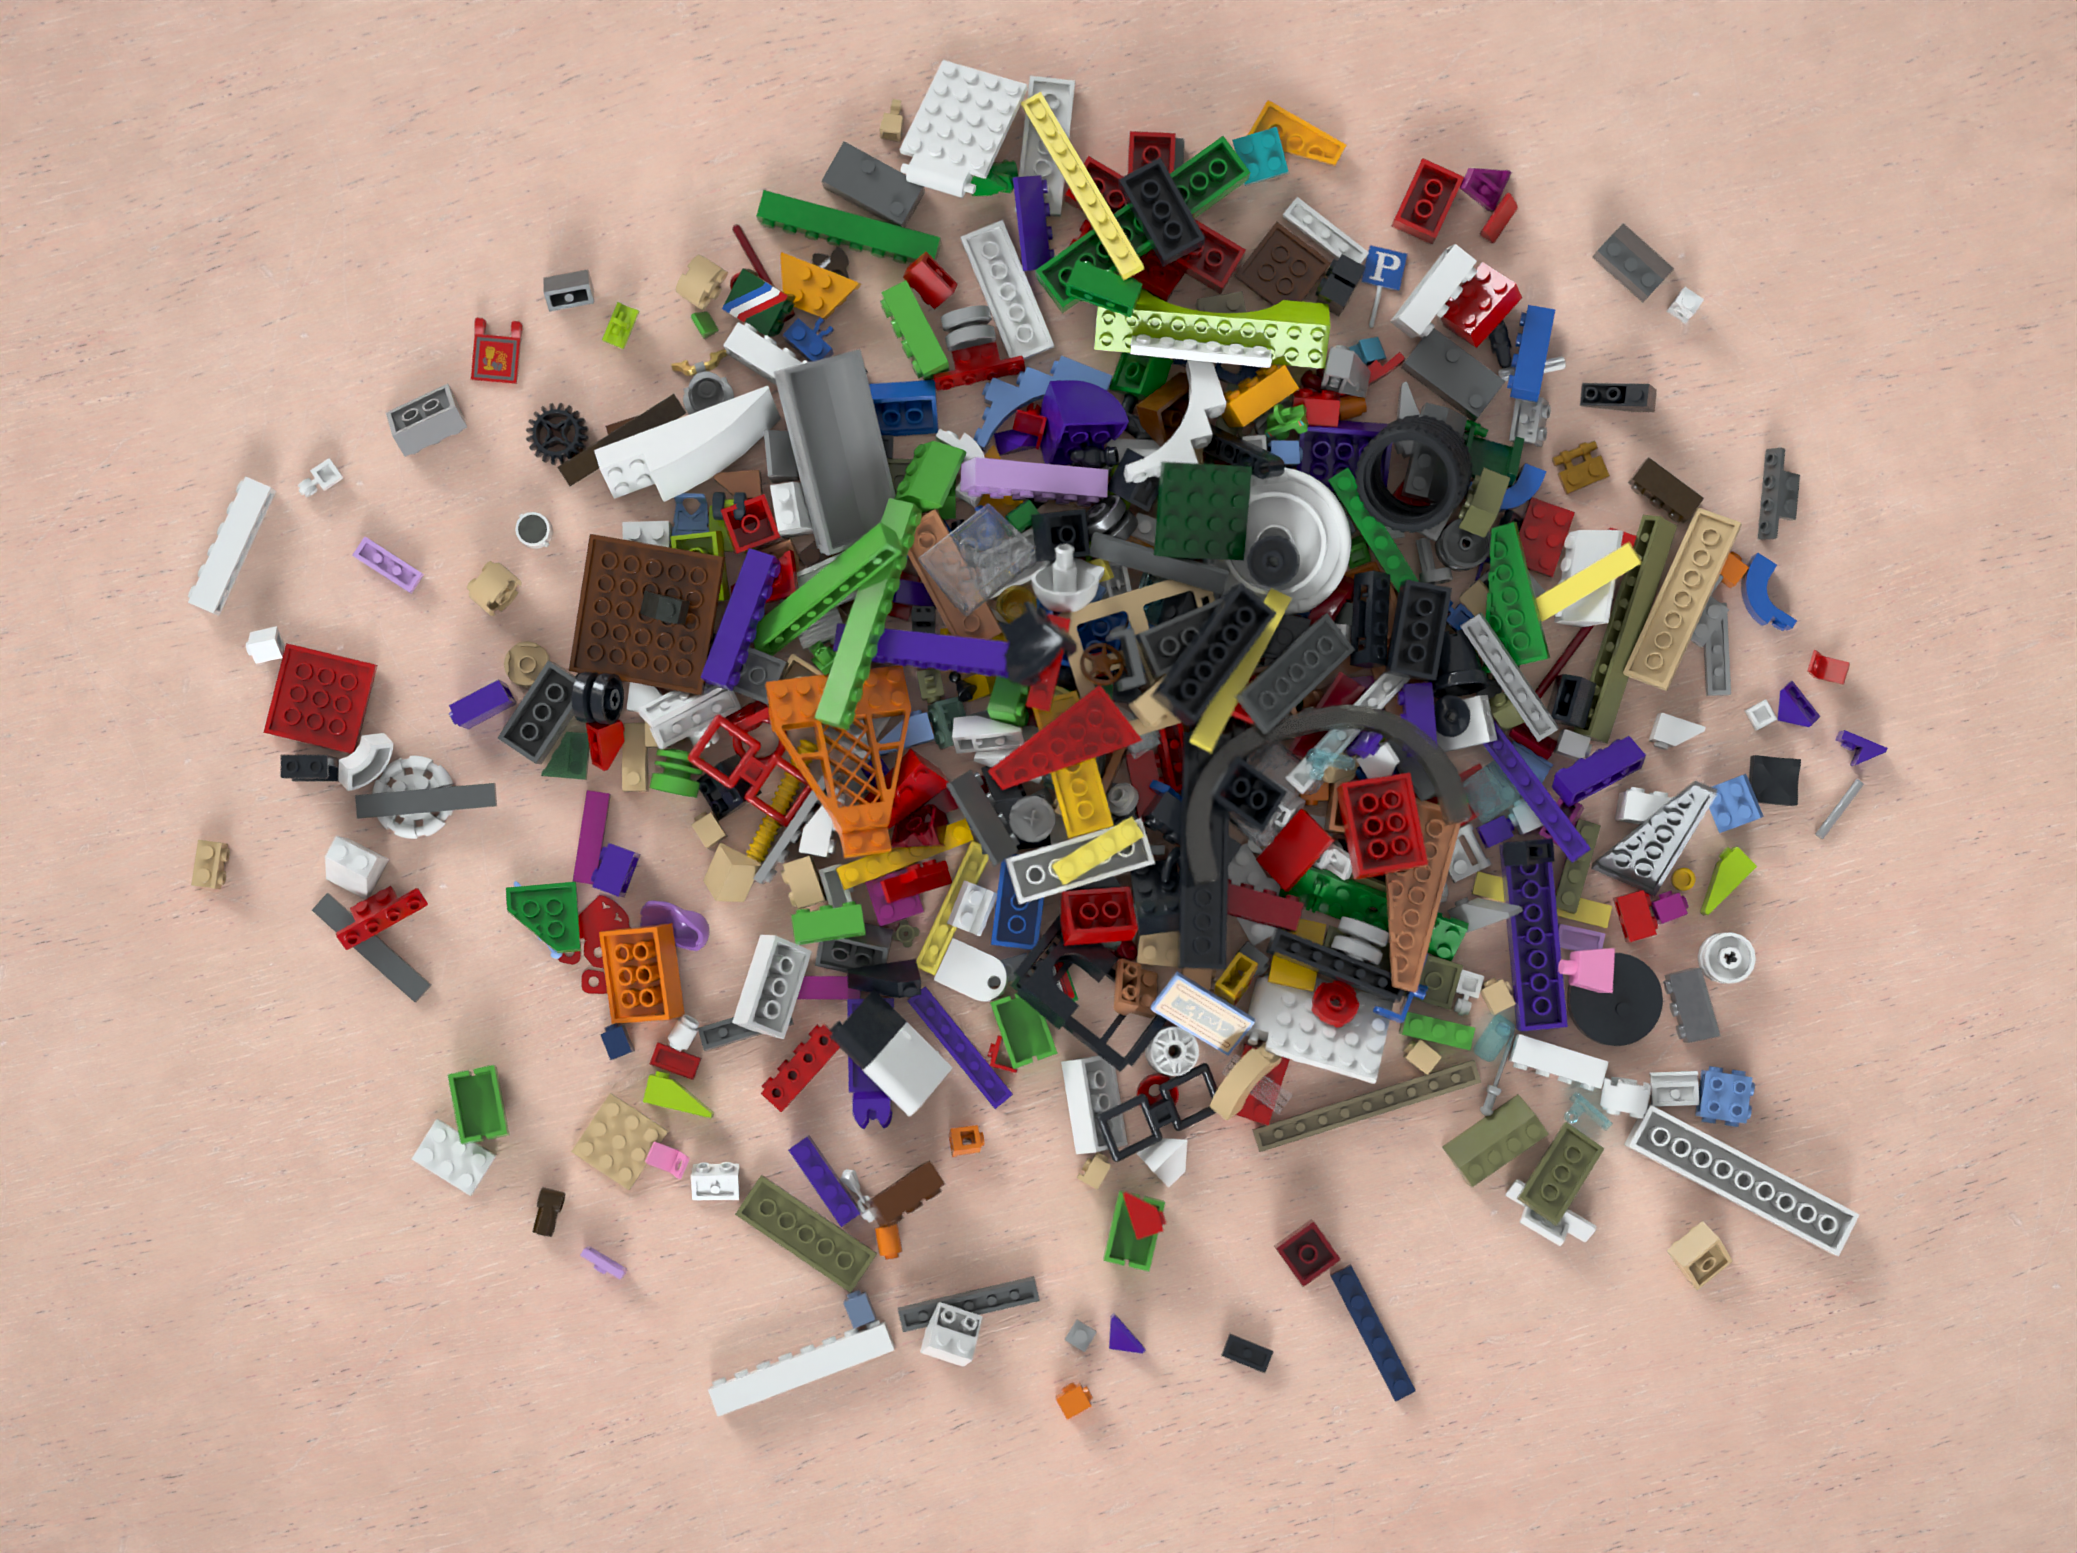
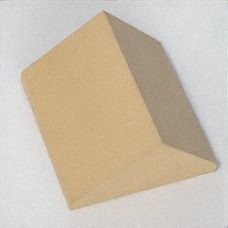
(730, 875)

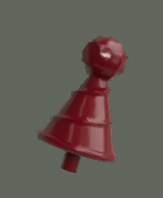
(1126, 950)

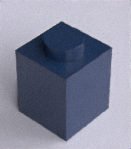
(617, 1041)

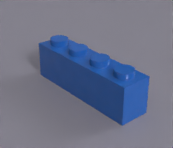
(1532, 353)

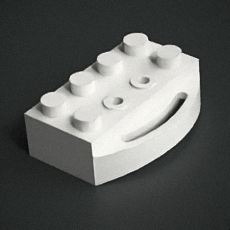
(1433, 291)

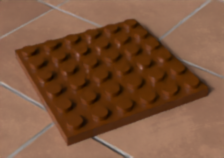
(638, 648)

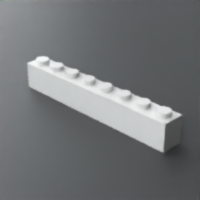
(801, 1368)

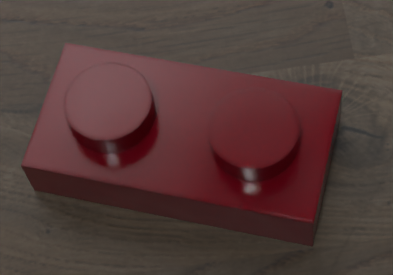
(1524, 736)

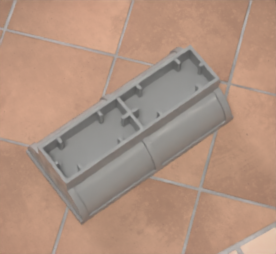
(836, 447)

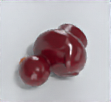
(1312, 381)

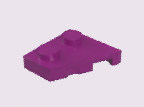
(1485, 186)

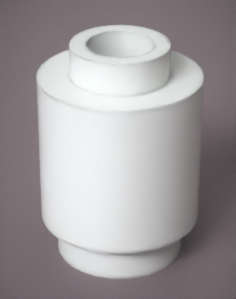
(683, 1032)

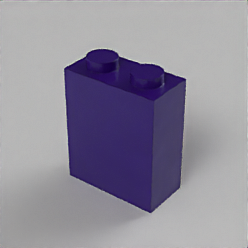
(482, 705)

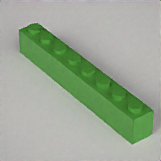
(827, 589)

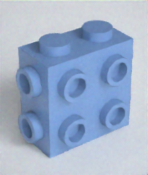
(1724, 1096)

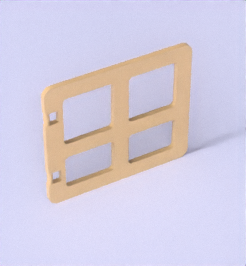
(1132, 604)

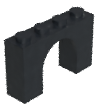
(1043, 993)

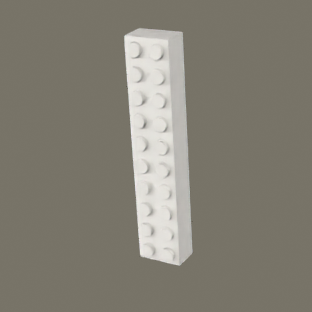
(1742, 1180)

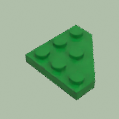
(548, 912)

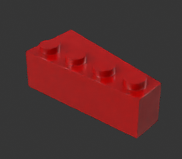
(915, 785)

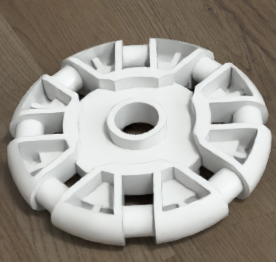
(413, 781)

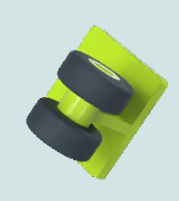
(716, 519)

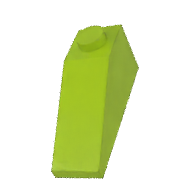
(1727, 875)
(671, 1094)

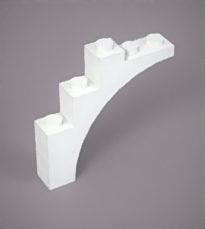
(1204, 401)

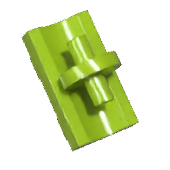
(620, 325)

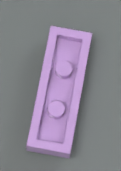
(388, 565)

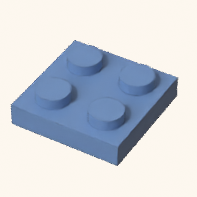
(1734, 804)

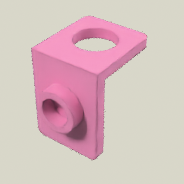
(667, 1159)

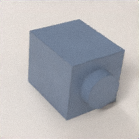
(859, 1308)

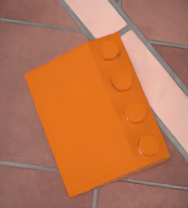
(642, 973)

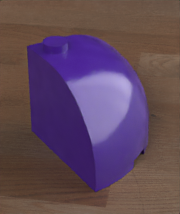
(1078, 417)

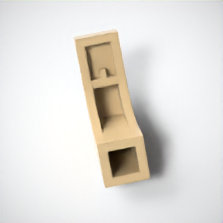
(1241, 1080)

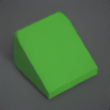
(704, 324)
(1359, 553)

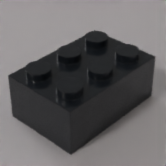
(1154, 900)

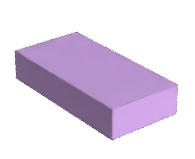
(1579, 938)

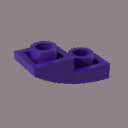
(912, 594)
(1364, 744)

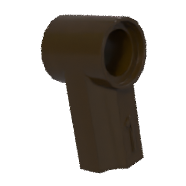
(549, 1206)

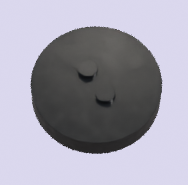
(1626, 1012)

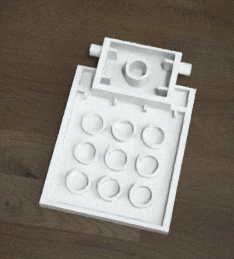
(960, 128)
(1293, 1031)

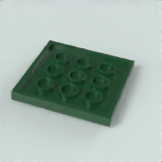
(1202, 511)

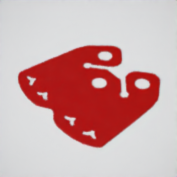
(591, 922)

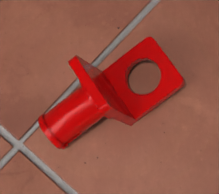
(1030, 422)

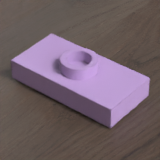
(603, 1263)

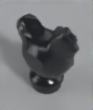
(1095, 457)

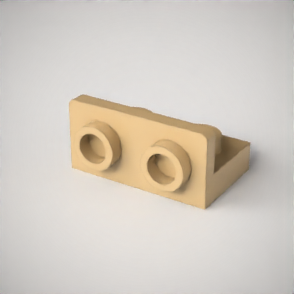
(210, 864)

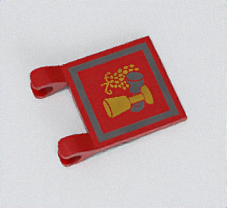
(496, 356)

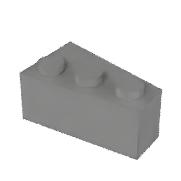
(1345, 372)

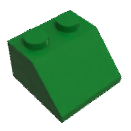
(1140, 374)

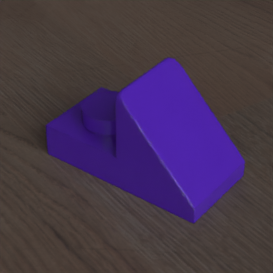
(1864, 748)

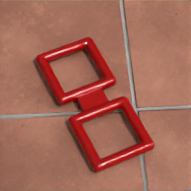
(749, 769)

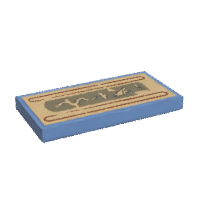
(1202, 1013)

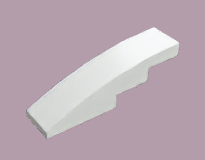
(1333, 859)

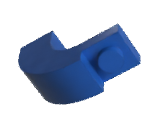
(1525, 487)
(1755, 594)

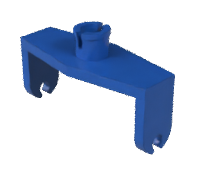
(1406, 1003)

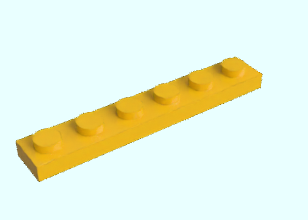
(884, 863)

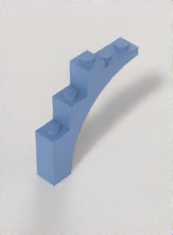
(1007, 398)

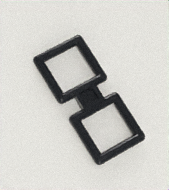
(1157, 1114)

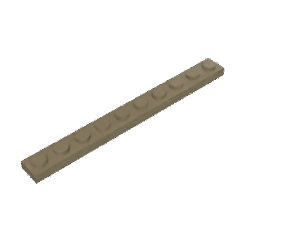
(1366, 1105)

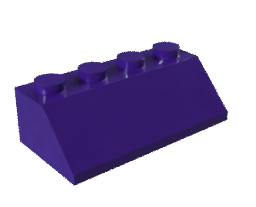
(1032, 221)

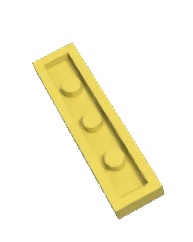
(1097, 850)

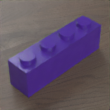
(1598, 770)
(825, 1181)

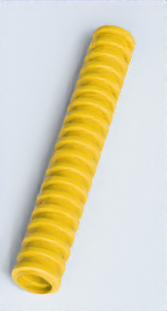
(780, 803)

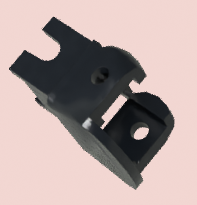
(1033, 645)

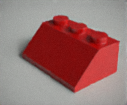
(1098, 916)

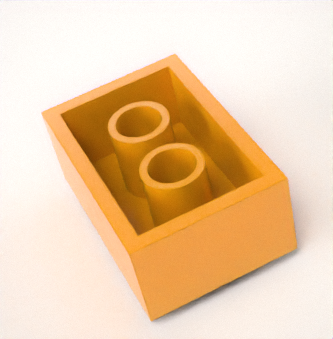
(1257, 395)

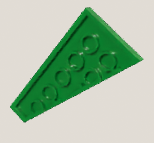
(1511, 599)

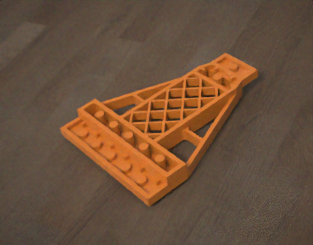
(885, 694)

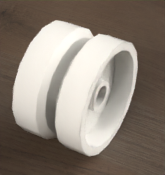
(1740, 958)

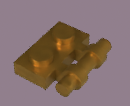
(1583, 474)

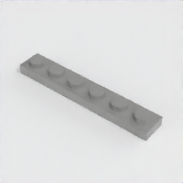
(1509, 677)

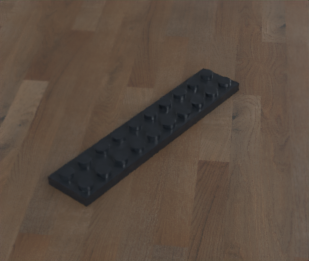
(1203, 907)

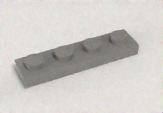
(1717, 661)

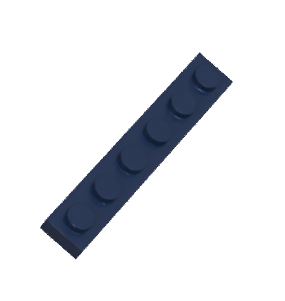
(1372, 1333)

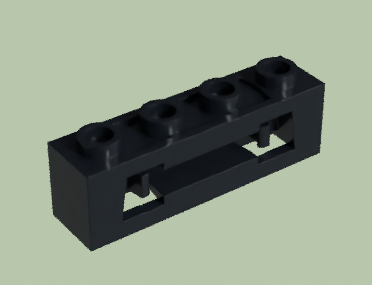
(1370, 619)

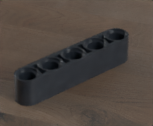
(1243, 453)

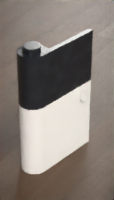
(891, 1052)

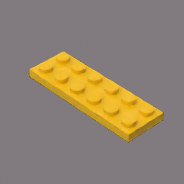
(1077, 786)

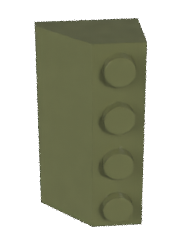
(1495, 1140)

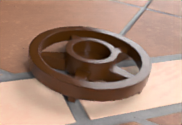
(1102, 663)

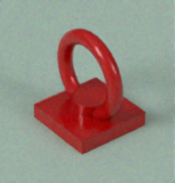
(749, 719)

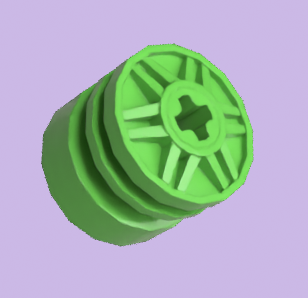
(676, 774)

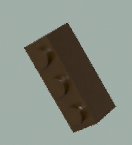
(1665, 491)

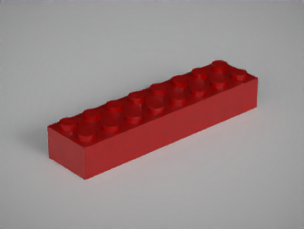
(1210, 264)

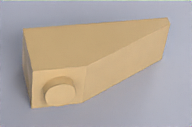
(635, 759)

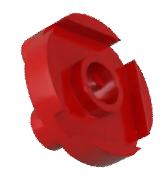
(1326, 1011)

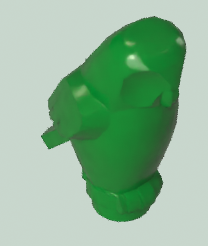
(998, 179)

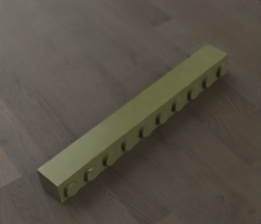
(1626, 624)

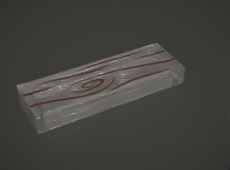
(1265, 1090)

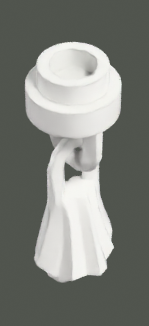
(850, 1179)

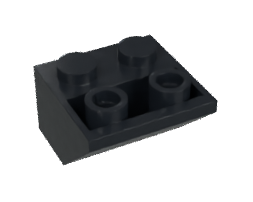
(1139, 494)
(1571, 700)
(719, 797)

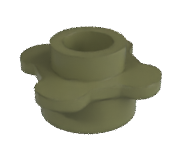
(899, 934)

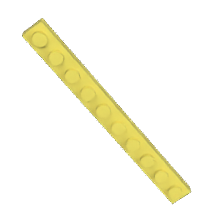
(1082, 186)

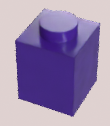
(1495, 831)

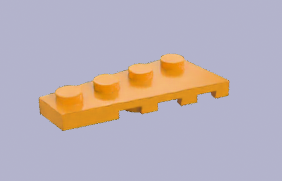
(1298, 135)

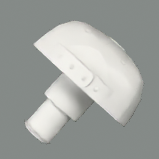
(1066, 583)

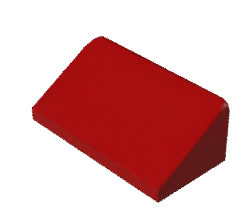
(1499, 219)

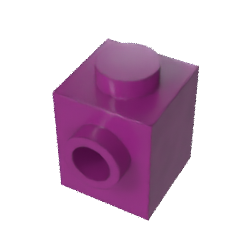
(1669, 907)

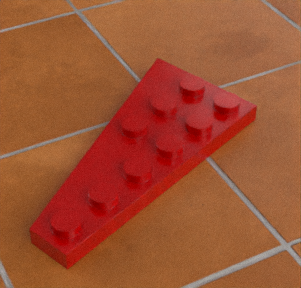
(1077, 735)

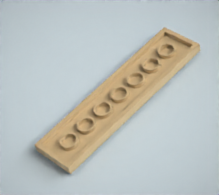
(1682, 599)

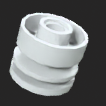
(1185, 1051)

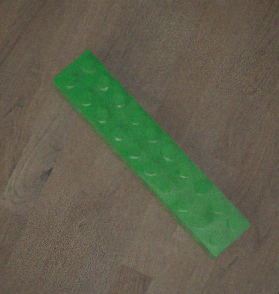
(1201, 184)

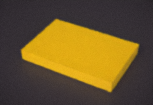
(1294, 975)

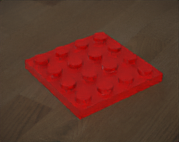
(320, 698)

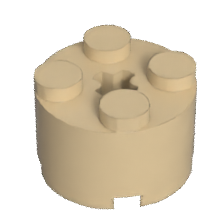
(701, 282)
(494, 588)

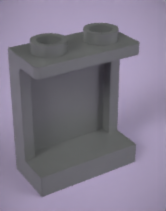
(1131, 658)

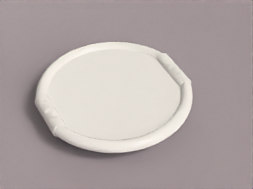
(1312, 520)

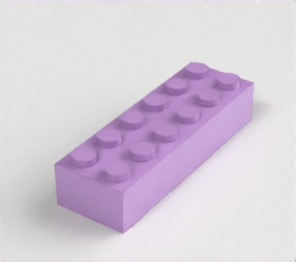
(1033, 481)

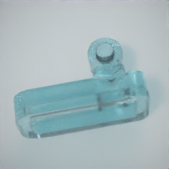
(1321, 758)
(1493, 1038)
(1582, 1105)

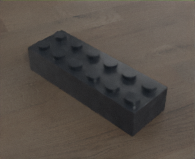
(1213, 654)

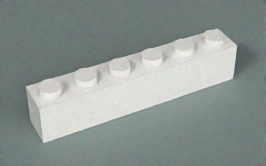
(231, 546)

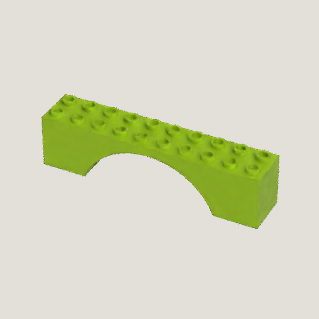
(1291, 329)

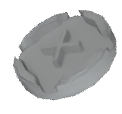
(1032, 818)

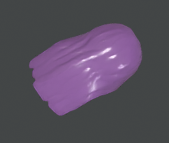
(689, 927)

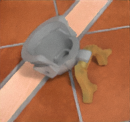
(705, 387)

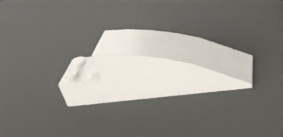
(688, 448)

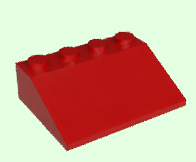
(1381, 825)

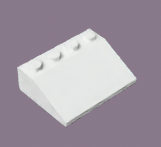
(1582, 550)

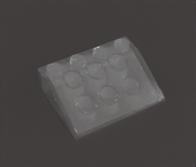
(978, 559)

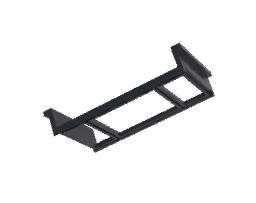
(1076, 1028)

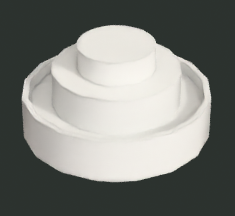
(1122, 799)

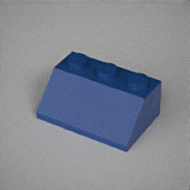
(906, 407)

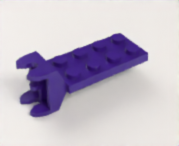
(868, 1098)

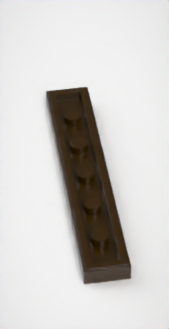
(586, 461)

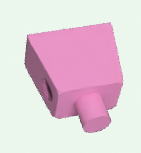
(1590, 969)

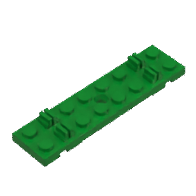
(1347, 898)

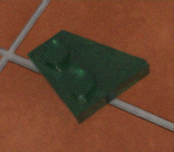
(570, 758)

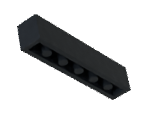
(1333, 965)

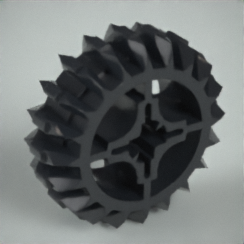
(563, 426)

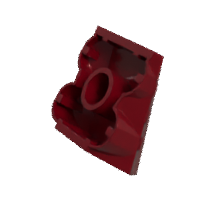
(921, 829)

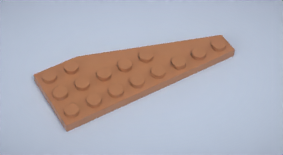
(1416, 897)

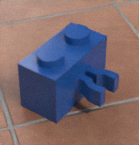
(807, 341)

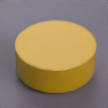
(1683, 879)

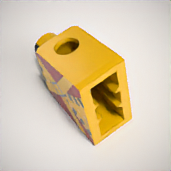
(1232, 985)

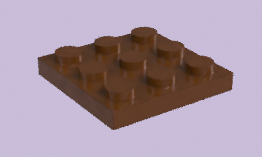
(1282, 267)

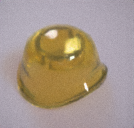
(1011, 602)

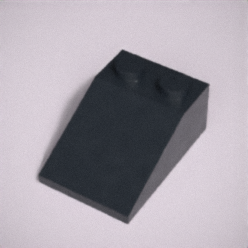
(1248, 794)

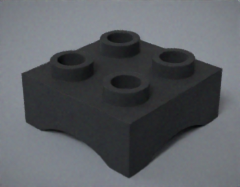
(1775, 779)

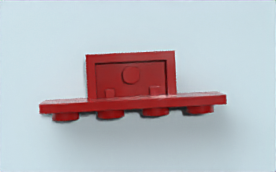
(978, 365)
(917, 880)
(378, 914)

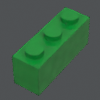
(1103, 288)

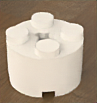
(1625, 1096)

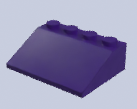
(1334, 449)

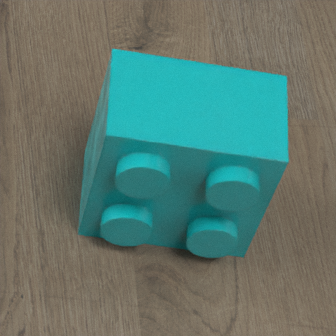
(1262, 155)

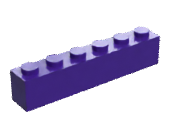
(741, 619)

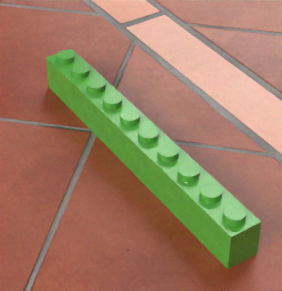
(866, 624)

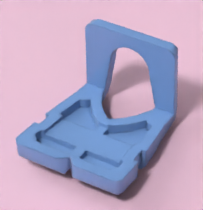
(690, 524)

